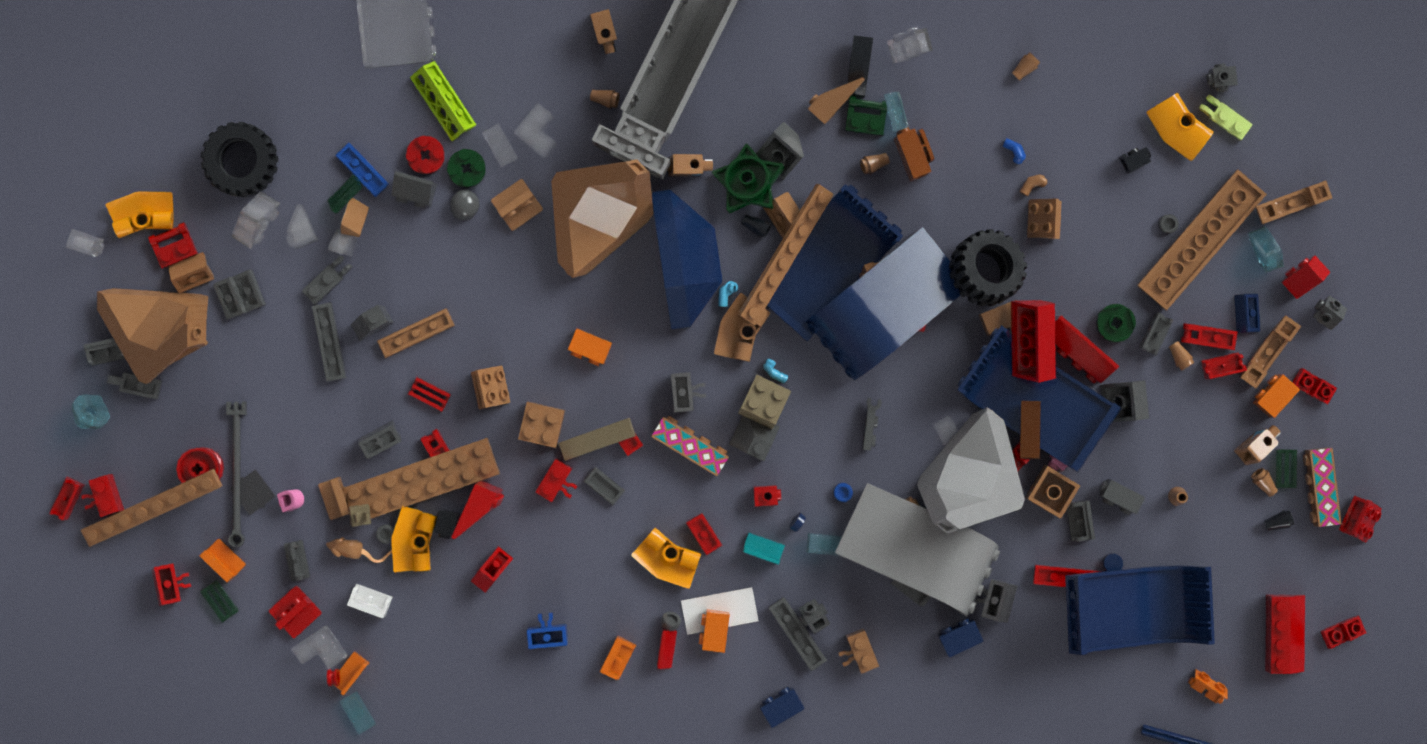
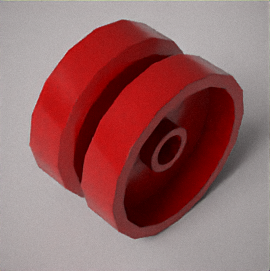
(204, 457)

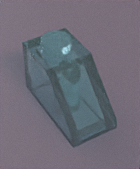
(1266, 249)

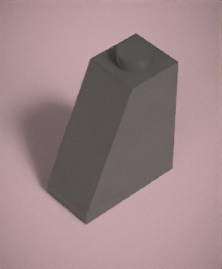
(371, 322)

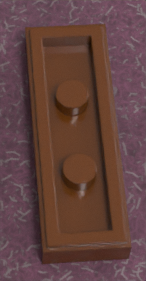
(1030, 430)

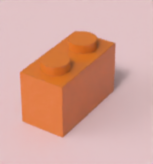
(589, 346)
(1276, 395)
(715, 630)

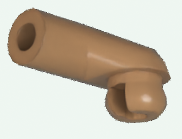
(1033, 181)

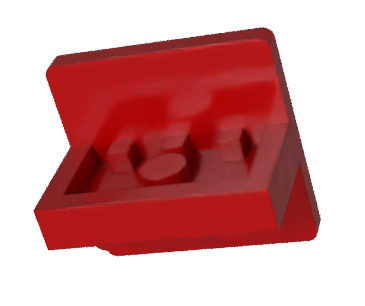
(1361, 519)
(295, 612)

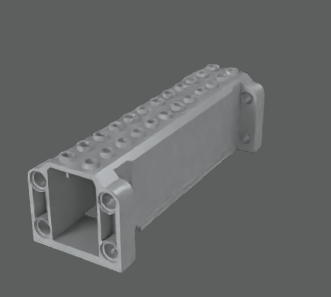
(665, 83)

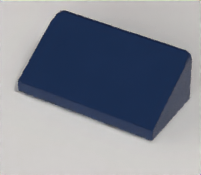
(1247, 313)

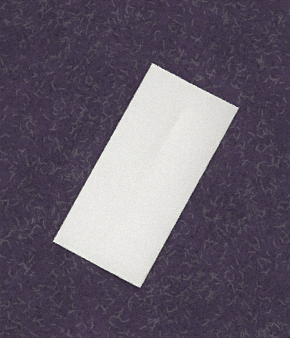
(737, 602)

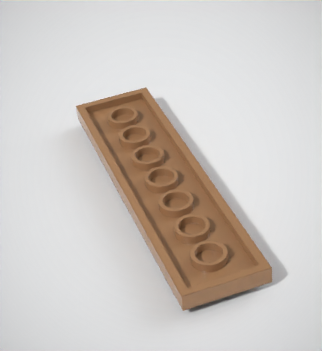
(1201, 239)
(424, 479)

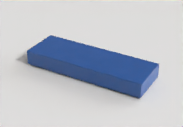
(362, 169)

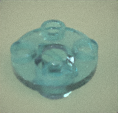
(90, 412)

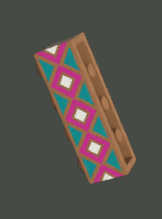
(690, 446)
(1322, 487)

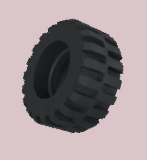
(215, 150)
(1006, 255)

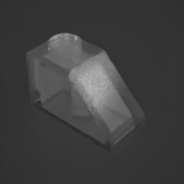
(300, 229)
(85, 243)
(342, 243)

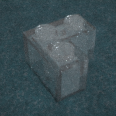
(532, 133)
(255, 219)
(323, 644)

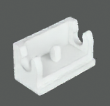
(369, 601)

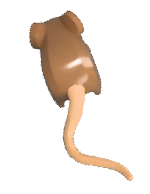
(351, 549)

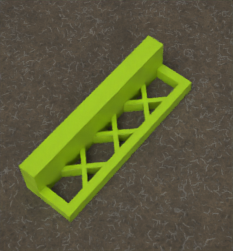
(444, 98)

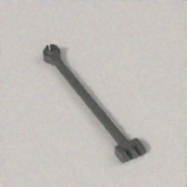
(236, 412)

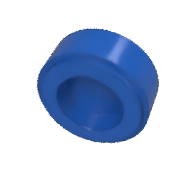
(843, 492)

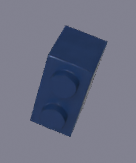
(960, 637)
(781, 706)

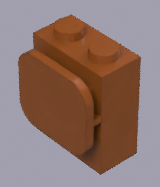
(914, 152)

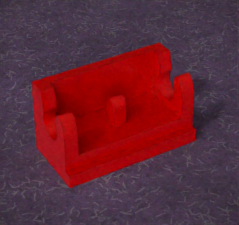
(1223, 365)
(67, 498)

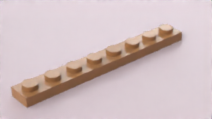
(785, 254)
(151, 507)

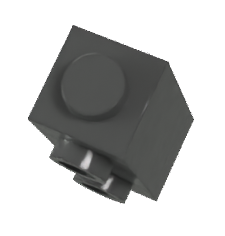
(1120, 495)

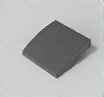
(239, 294)

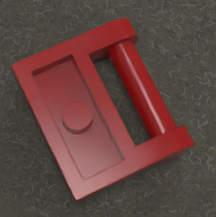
(175, 251)

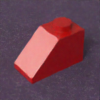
(491, 569)

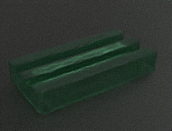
(344, 194)
(1286, 468)
(210, 587)

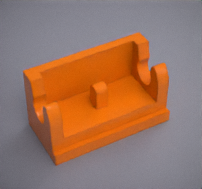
(617, 658)

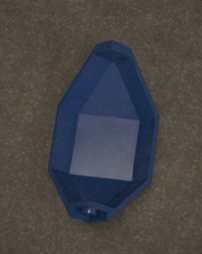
(687, 257)

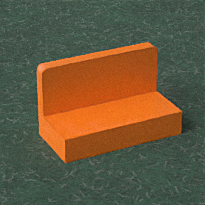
(223, 560)
(351, 671)

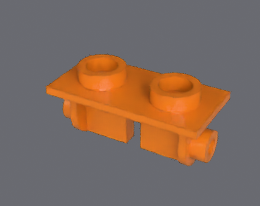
(1216, 690)

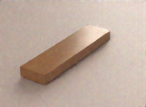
(416, 333)

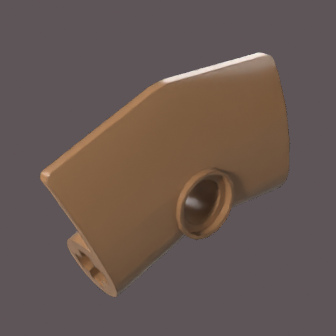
(730, 340)

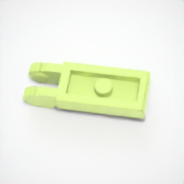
(1226, 118)

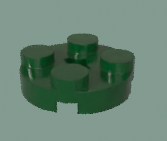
(477, 166)
(1121, 313)

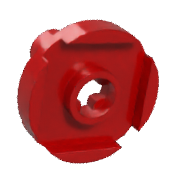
(436, 154)

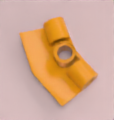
(1184, 139)
(128, 209)
(405, 551)
(675, 570)

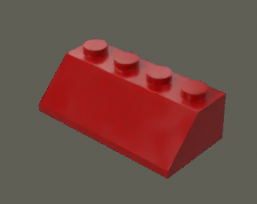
(1033, 340)
(1082, 352)
(1285, 634)

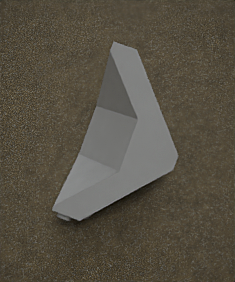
(972, 476)

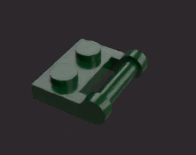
(865, 122)

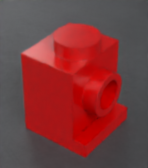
(759, 492)

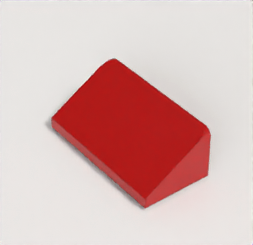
(666, 649)

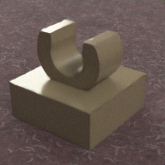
(359, 515)

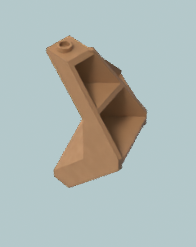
(598, 212)
(154, 326)

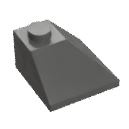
(783, 148)
(753, 438)

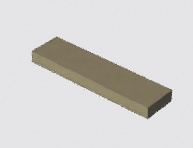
(597, 439)

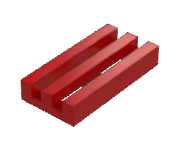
(443, 401)

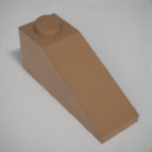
(830, 102)

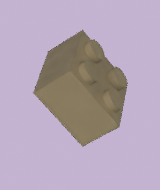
(764, 402)

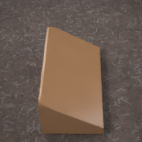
(354, 218)

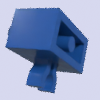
(548, 635)

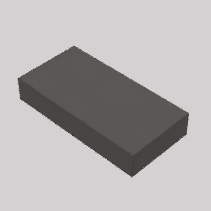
(604, 486)

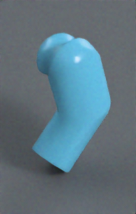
(725, 291)
(773, 373)

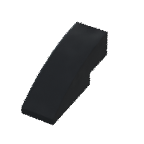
(860, 62)

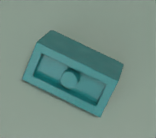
(763, 548)

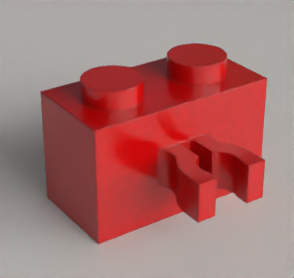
(1305, 277)
(554, 481)
(105, 495)
(166, 584)

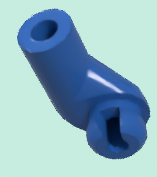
(1017, 149)

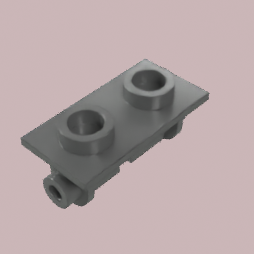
(296, 560)

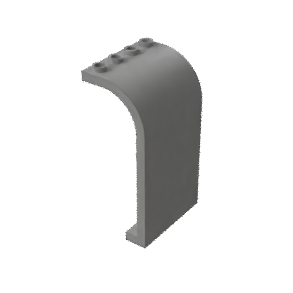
(907, 547)

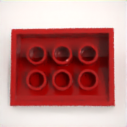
(480, 502)

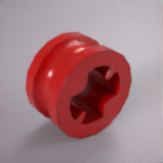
(333, 677)

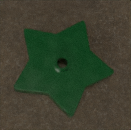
(745, 167)

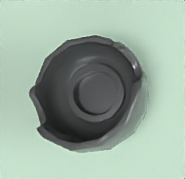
(464, 205)

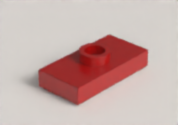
(704, 534)

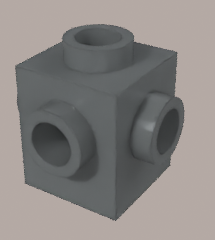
(1228, 76)
(1329, 312)
(814, 616)

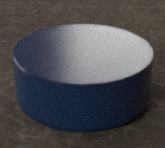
(797, 522)
(1112, 562)

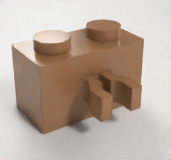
(861, 651)

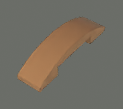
(1293, 202)
(1269, 351)

